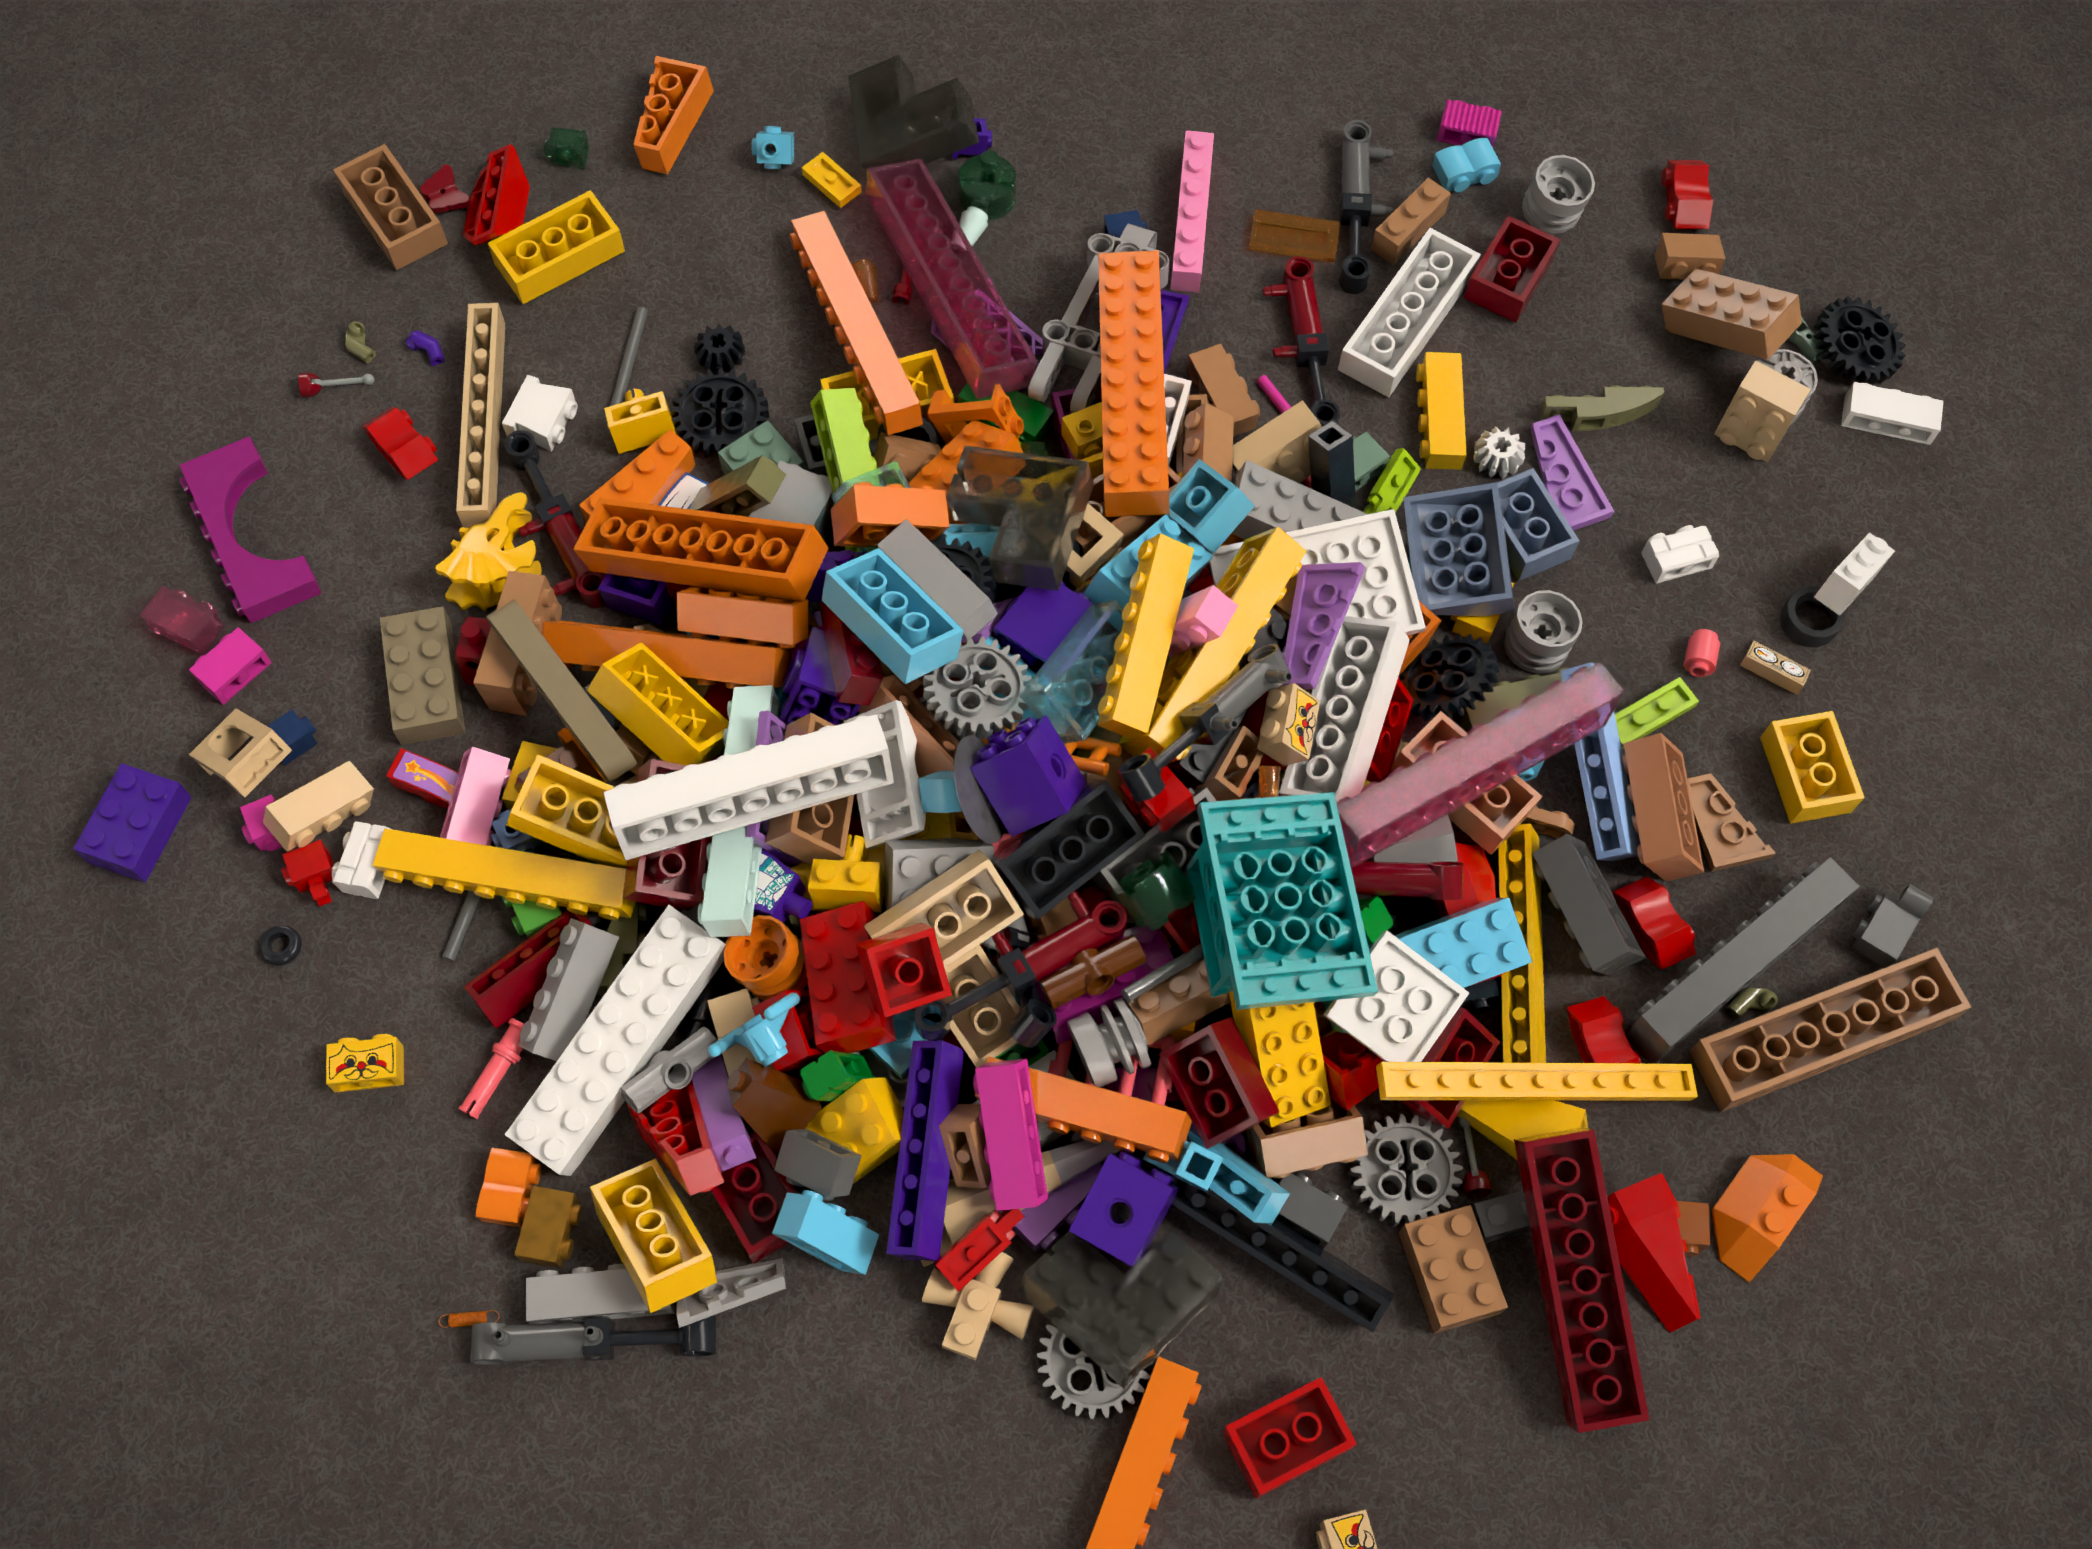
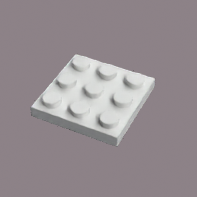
(1407, 1011)

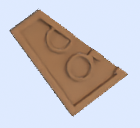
(1721, 828)

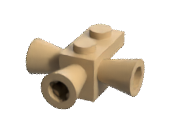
(977, 1307)

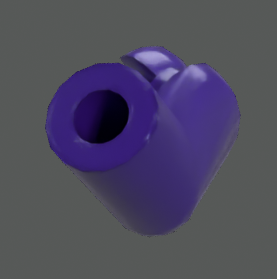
(421, 340)

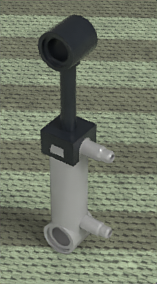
(1035, 1015)

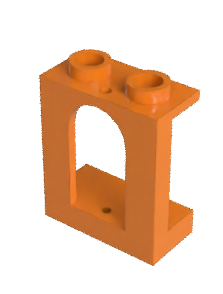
(950, 417)

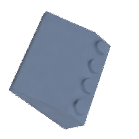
(1460, 551)

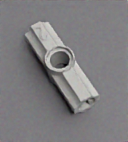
(656, 1082)

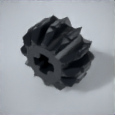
(719, 348)

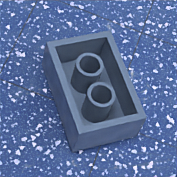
(1533, 526)

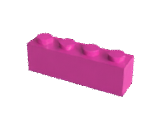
(1010, 1134)

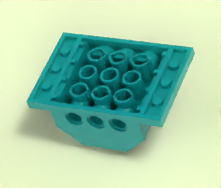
(1279, 903)

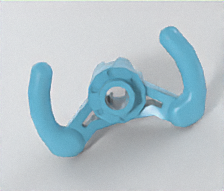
(760, 1034)

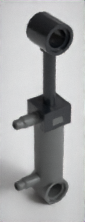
(1357, 201)
(1210, 720)
(588, 1339)

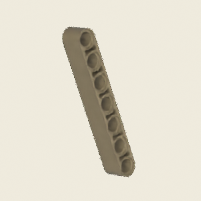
(561, 691)

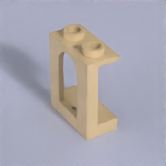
(1082, 568)
(252, 762)

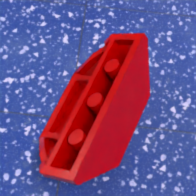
(497, 198)

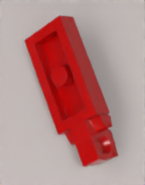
(978, 1247)

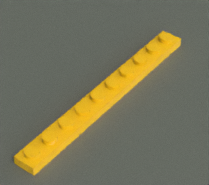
(1535, 1081)

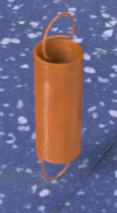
(467, 1318)

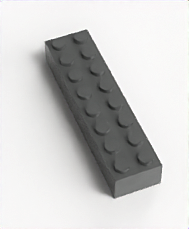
(1739, 959)

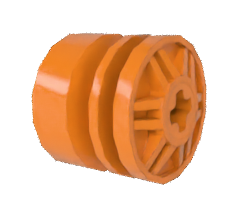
(767, 959)

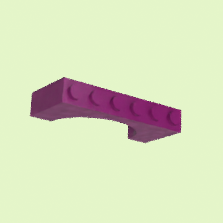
(259, 583)

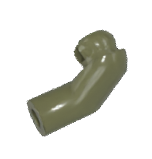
(355, 342)
(1752, 999)

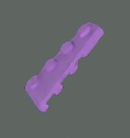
(1568, 475)
(1317, 614)

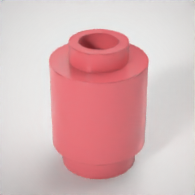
(1702, 653)

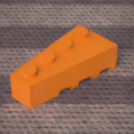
(671, 111)

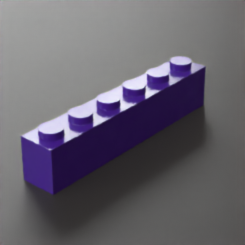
(922, 1157)

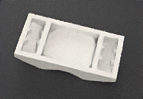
(895, 808)

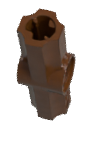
(1092, 971)

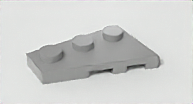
(733, 1288)

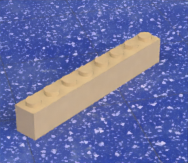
(481, 414)

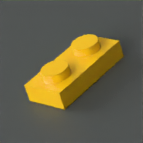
(831, 180)

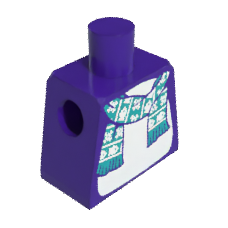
(779, 891)

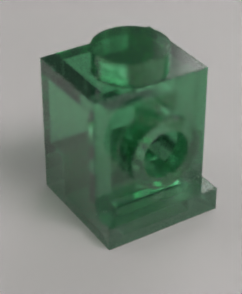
(567, 147)

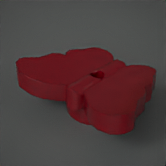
(443, 191)

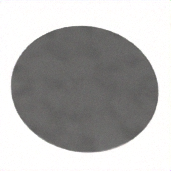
(972, 799)

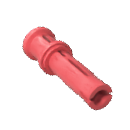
(505, 1054)

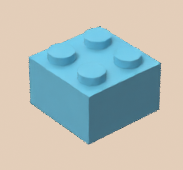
(1207, 506)

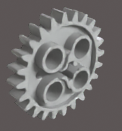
(978, 689)
(1437, 1170)
(1061, 1369)

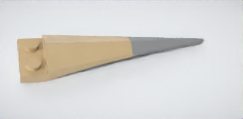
(969, 1205)

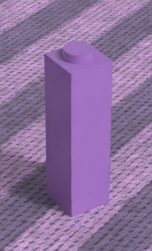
(722, 1120)

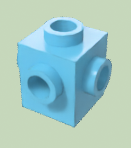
(781, 140)

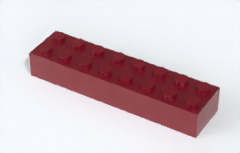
(1581, 1280)

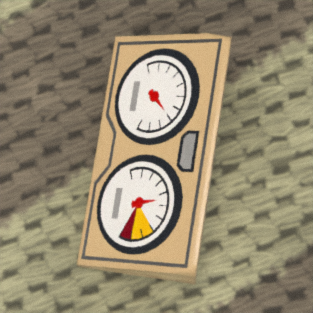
(1775, 667)

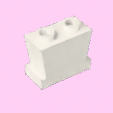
(541, 411)

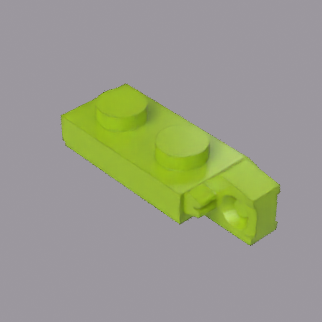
(1393, 483)

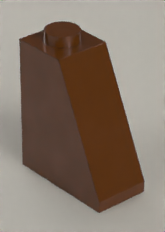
(770, 1101)

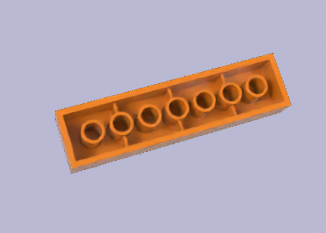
(702, 549)

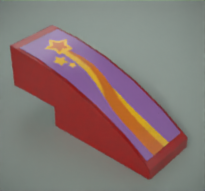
(422, 777)

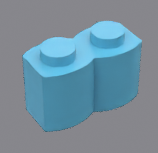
(1466, 165)

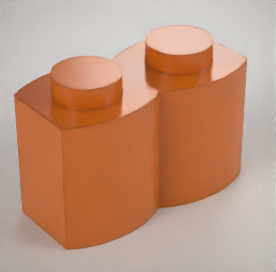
(507, 1187)

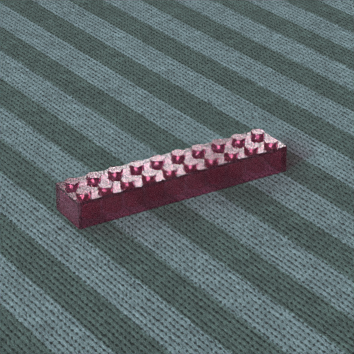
(950, 278)
(1477, 762)

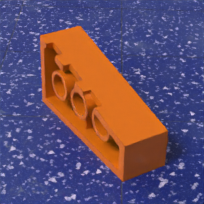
(647, 476)
(742, 616)

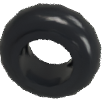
(289, 953)

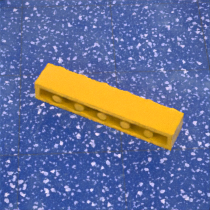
(1145, 636)

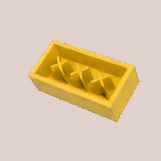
(923, 372)
(659, 707)
(1288, 1056)

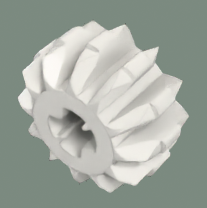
(1499, 452)

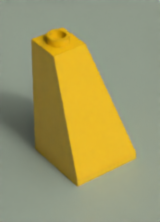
(1515, 1119)

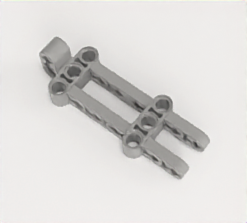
(1067, 339)

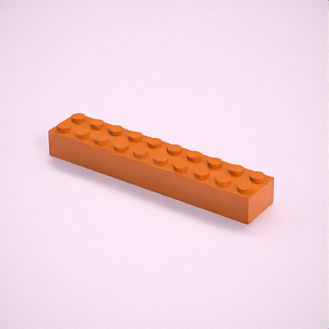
(1132, 385)

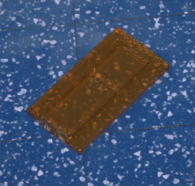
(1294, 235)

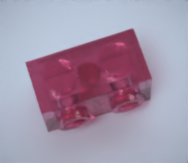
(183, 620)

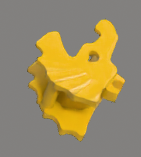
(478, 563)

